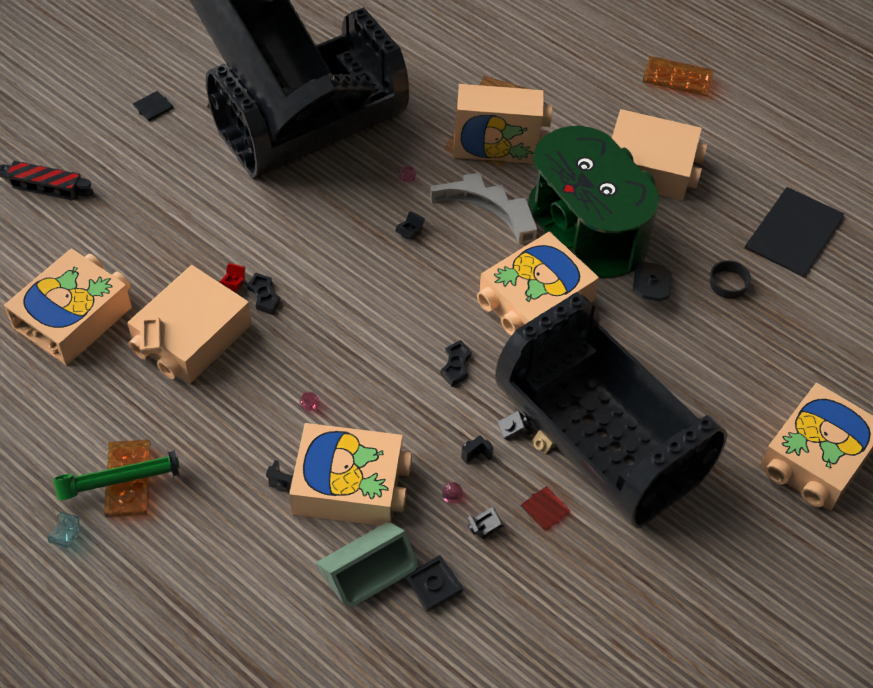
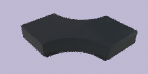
(266, 299)
(454, 370)

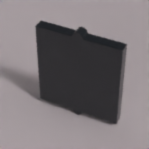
(153, 105)

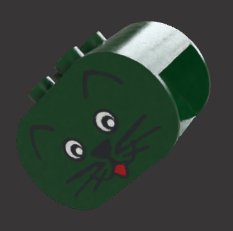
(594, 199)

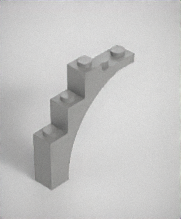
(494, 199)

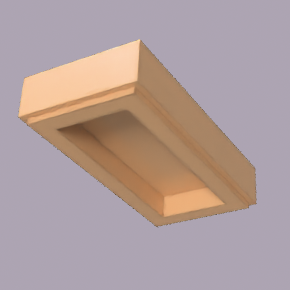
(150, 335)

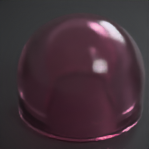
(452, 492)

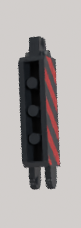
(46, 180)

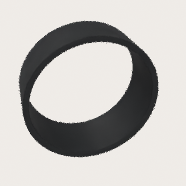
(732, 266)

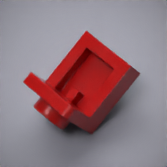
(234, 277)

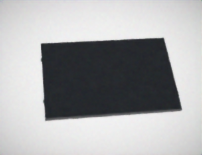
(794, 231)

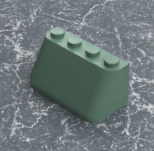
(369, 564)

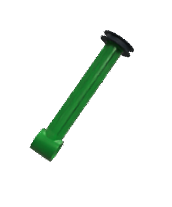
(68, 485)

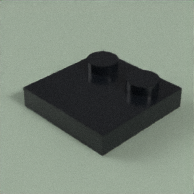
(433, 583)

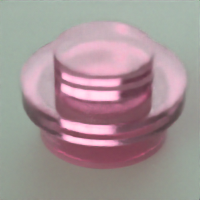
(407, 174)
(309, 401)

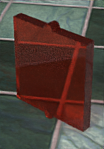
(545, 508)

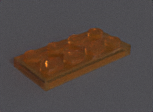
(678, 76)
(132, 496)

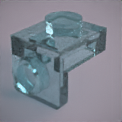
(65, 530)

